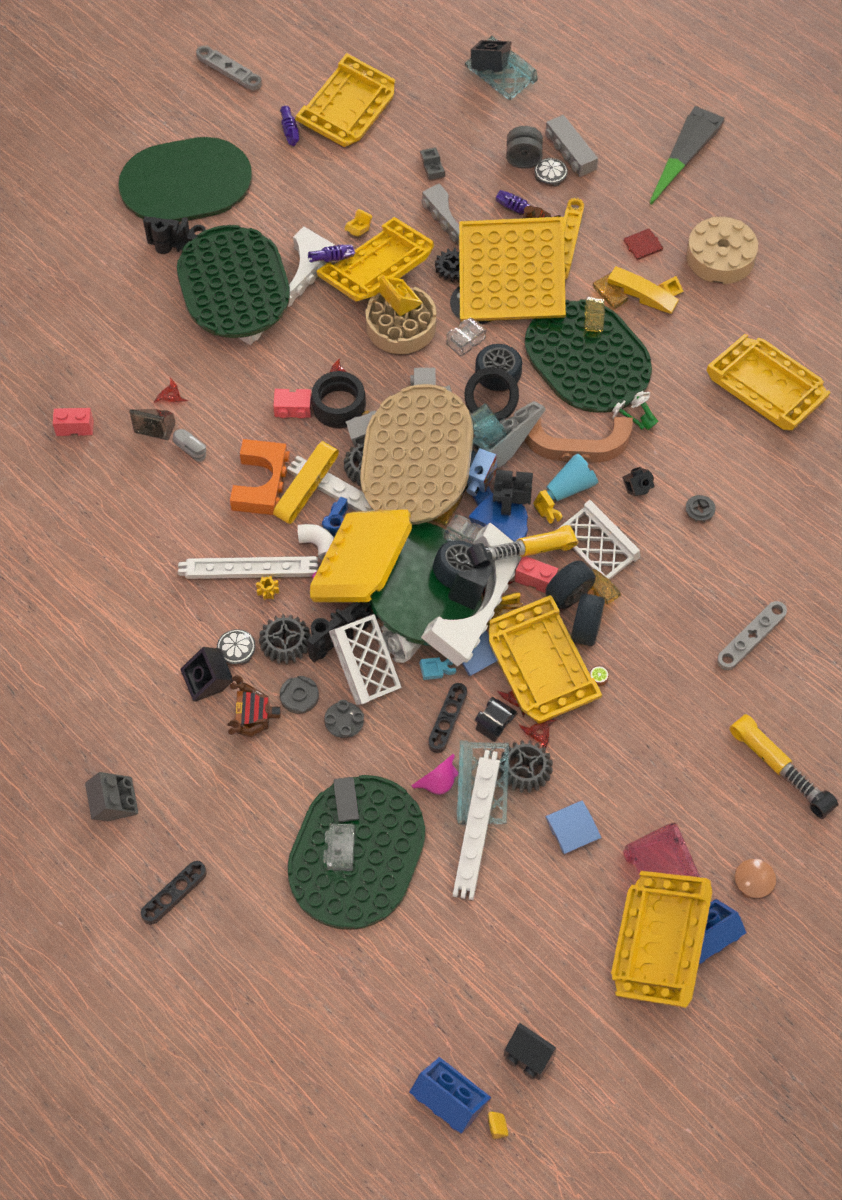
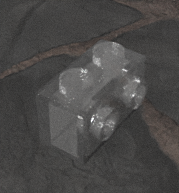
(340, 847)

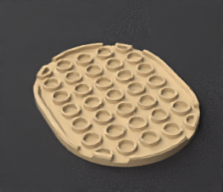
(417, 452)

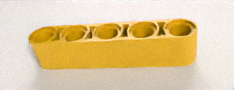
(306, 482)

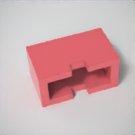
(292, 403)
(73, 421)
(534, 573)

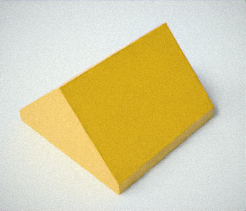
(398, 294)

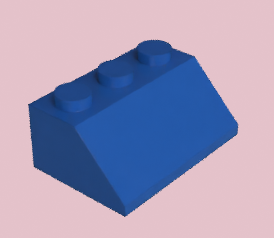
(721, 929)
(449, 1095)

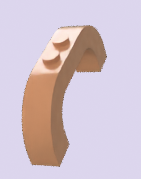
(591, 450)

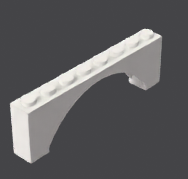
(304, 242)
(459, 637)

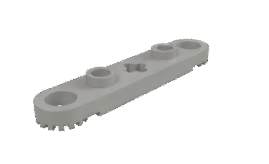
(237, 72)
(742, 644)

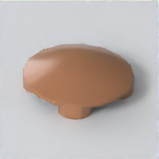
(755, 878)

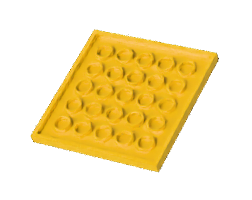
(512, 269)

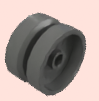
(524, 147)

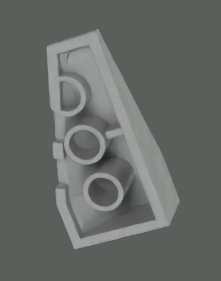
(517, 430)

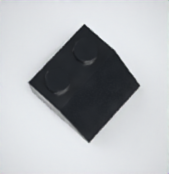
(490, 55)
(206, 673)
(529, 1052)

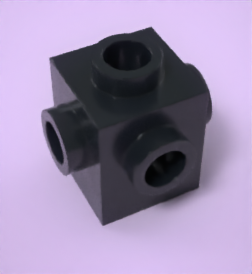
(638, 481)

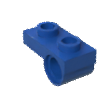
(336, 516)

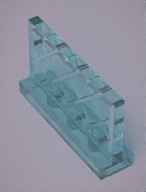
(521, 68)
(465, 780)

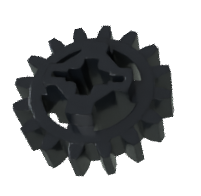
(448, 265)

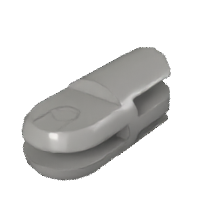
(190, 444)

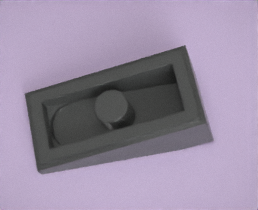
(346, 799)

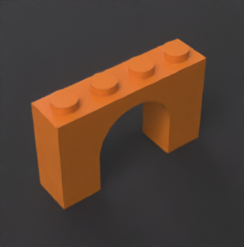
(265, 497)

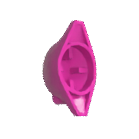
(440, 779)

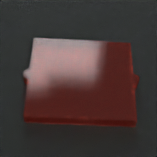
(643, 244)

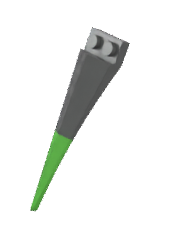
(695, 134)

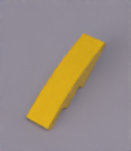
(648, 292)

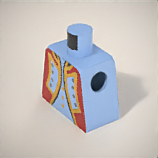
(481, 471)

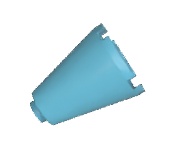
(571, 479)

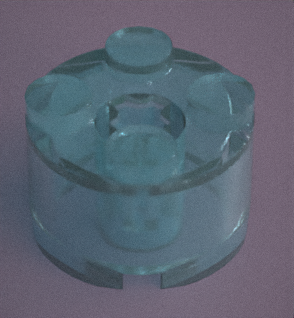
(486, 425)

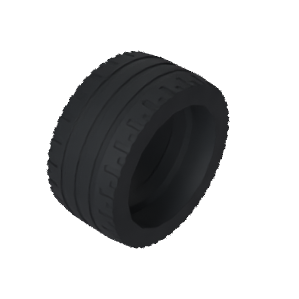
(497, 373)
(338, 382)

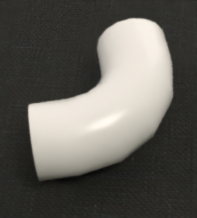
(317, 535)

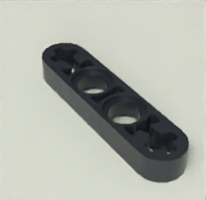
(450, 718)
(170, 889)

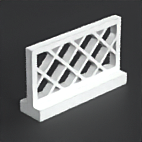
(612, 534)
(350, 666)

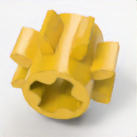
(267, 588)

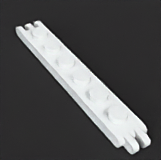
(335, 487)
(248, 567)
(477, 825)

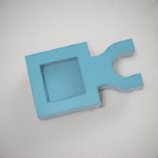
(433, 668)

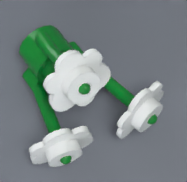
(648, 418)

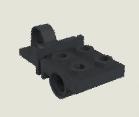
(169, 233)
(512, 489)
(321, 641)

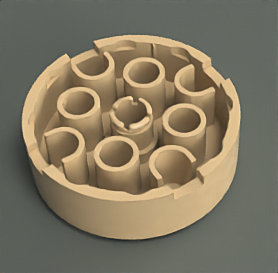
(722, 250)
(401, 333)

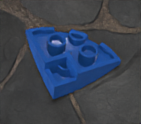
(511, 525)

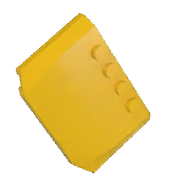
(348, 102)
(388, 254)
(768, 381)
(361, 556)
(541, 661)
(661, 938)

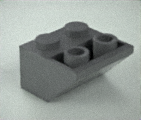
(111, 797)

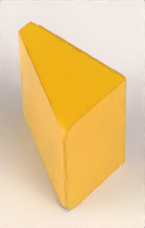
(672, 286)
(511, 598)
(497, 1125)

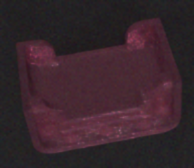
(661, 852)

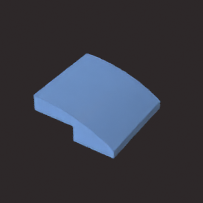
(482, 656)
(573, 827)

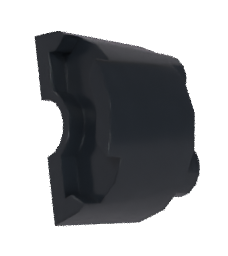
(494, 718)

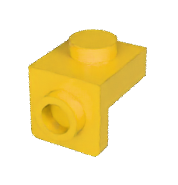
(359, 224)

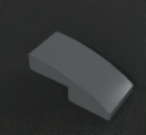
(432, 163)

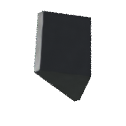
(469, 586)

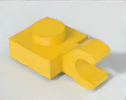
(545, 505)

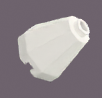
(399, 646)

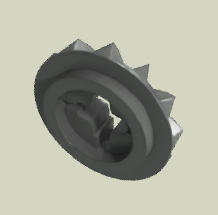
(705, 503)

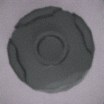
(299, 694)

